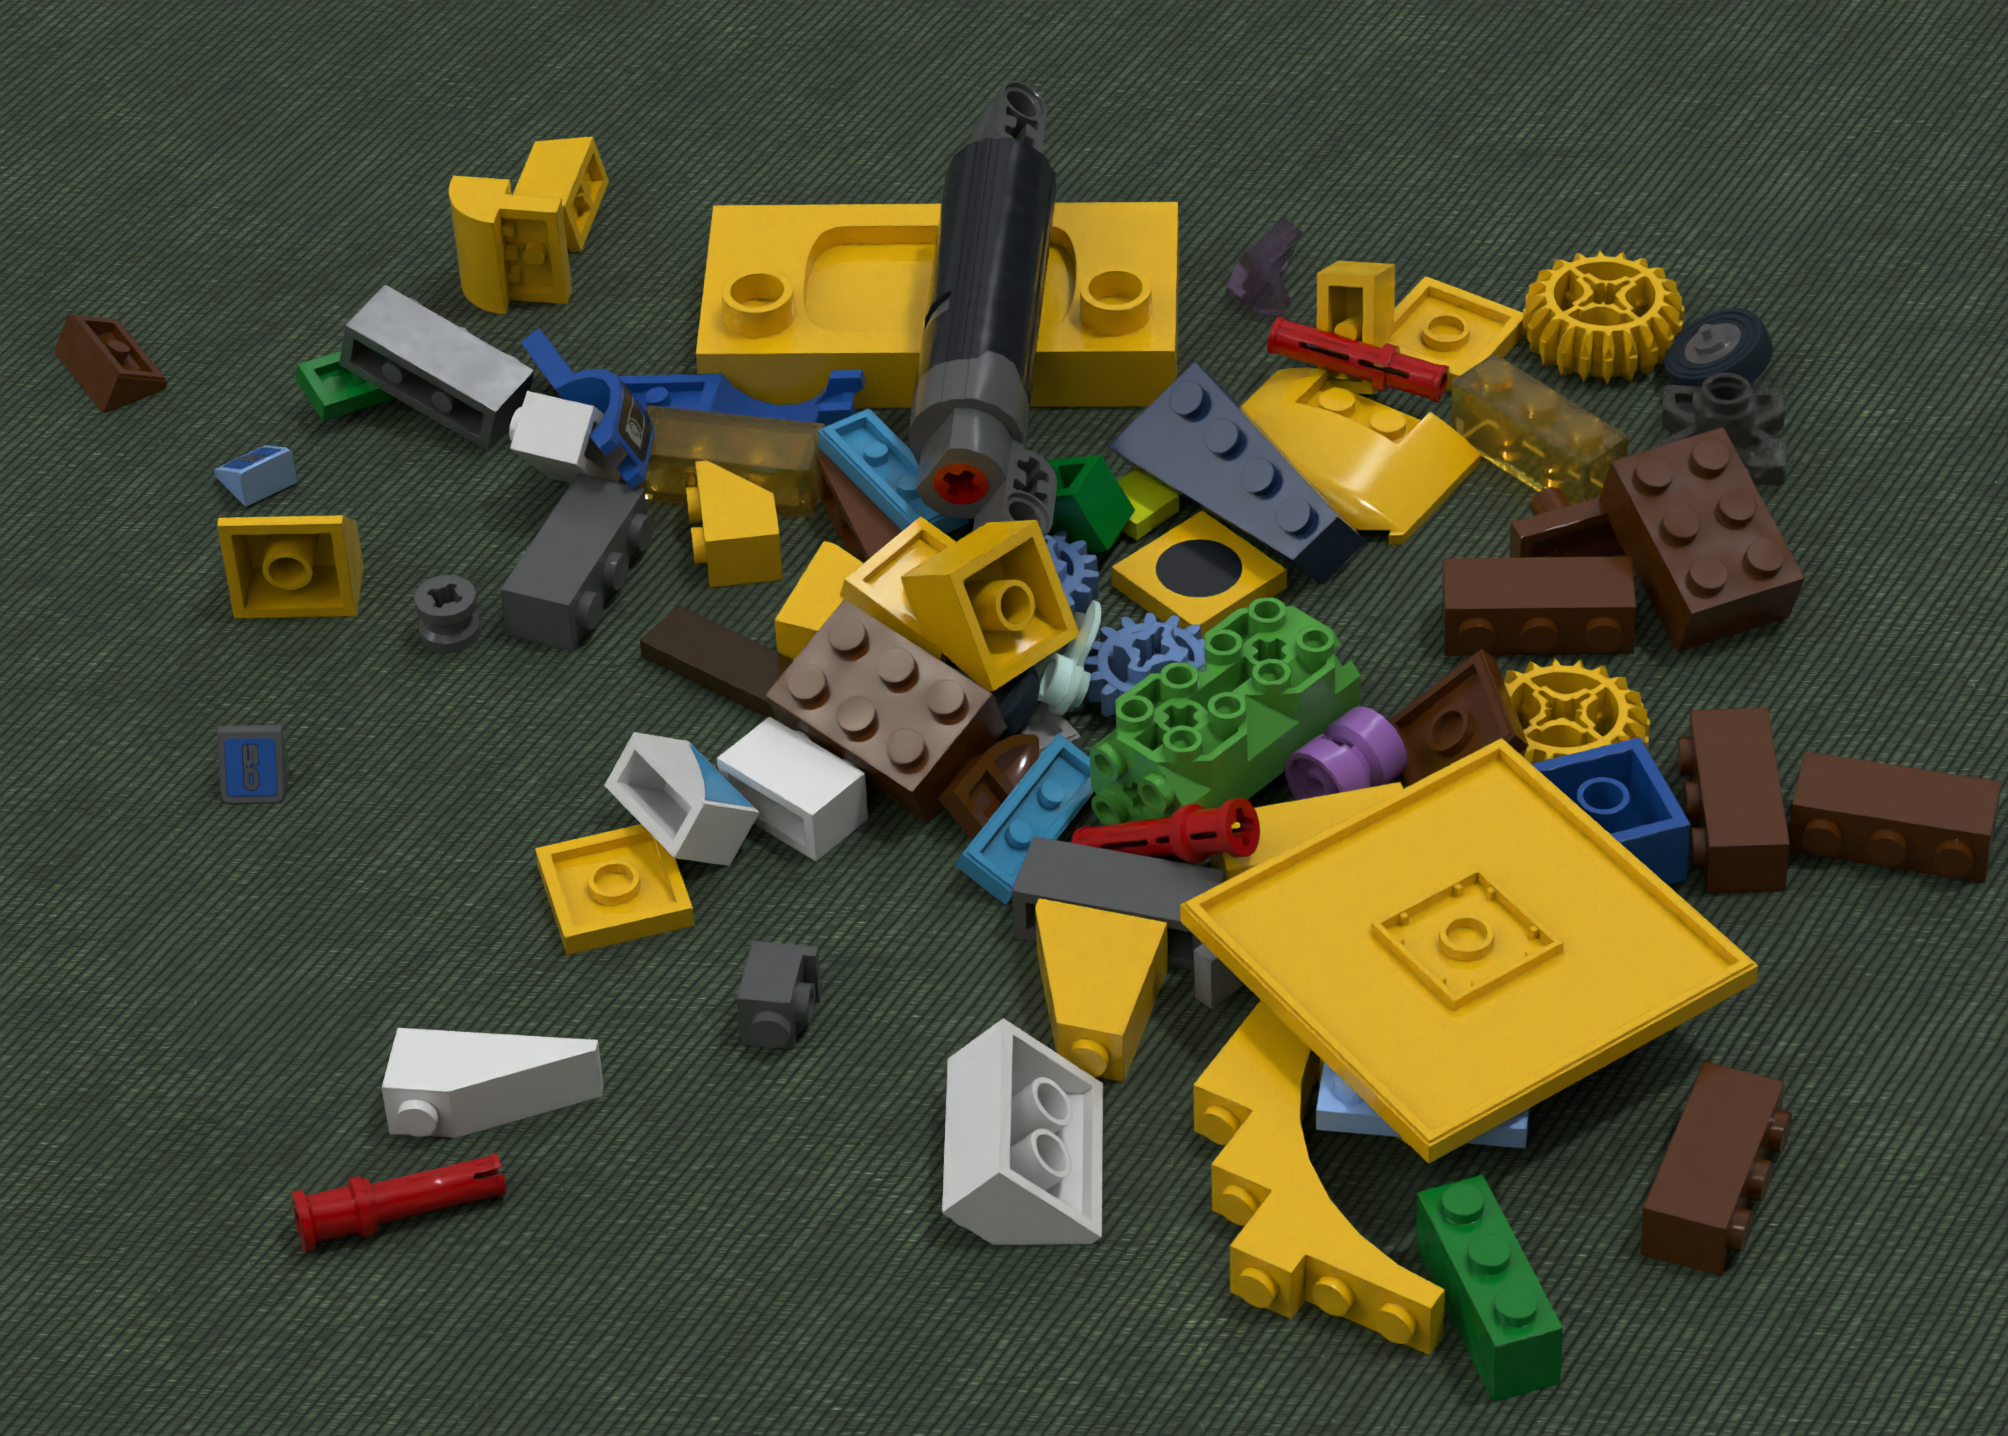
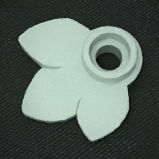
(1064, 678)

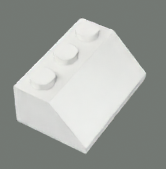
(1022, 1142)

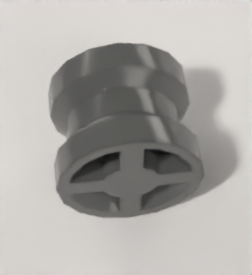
(447, 613)

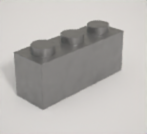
(435, 366)

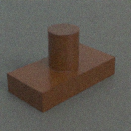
(1563, 529)

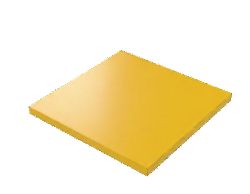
(1467, 948)

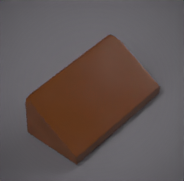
(107, 361)

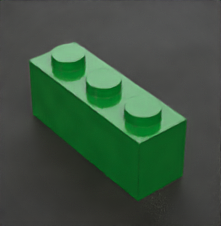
(1489, 1288)

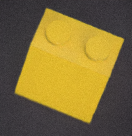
(292, 565)
(992, 602)

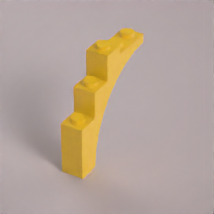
(1293, 1235)

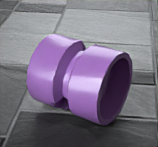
(1350, 755)

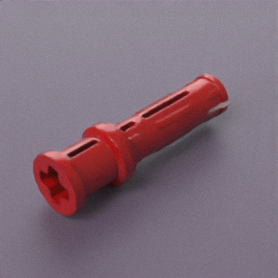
(1189, 833)
(365, 1205)

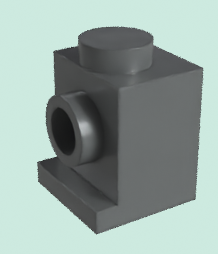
(777, 993)

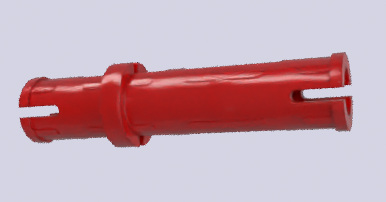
(1424, 377)

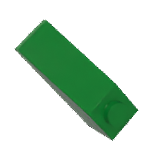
(1088, 502)

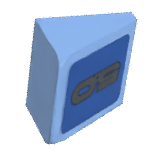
(258, 474)

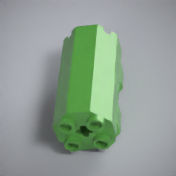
(1227, 723)

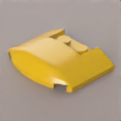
(1360, 454)

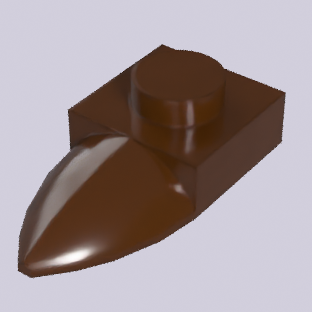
(988, 781)

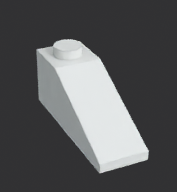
(477, 1081)

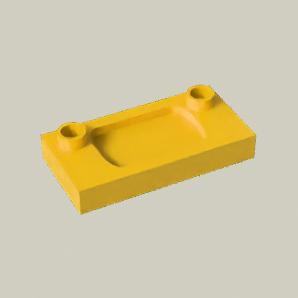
(850, 289)

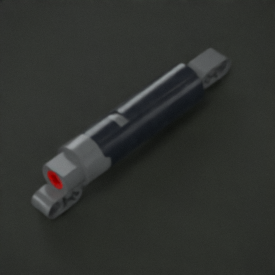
(986, 323)

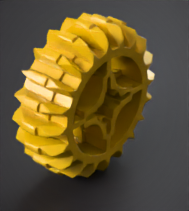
(1602, 316)
(1571, 708)

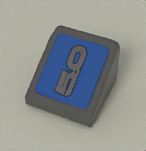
(252, 764)

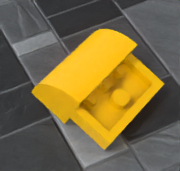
(508, 244)

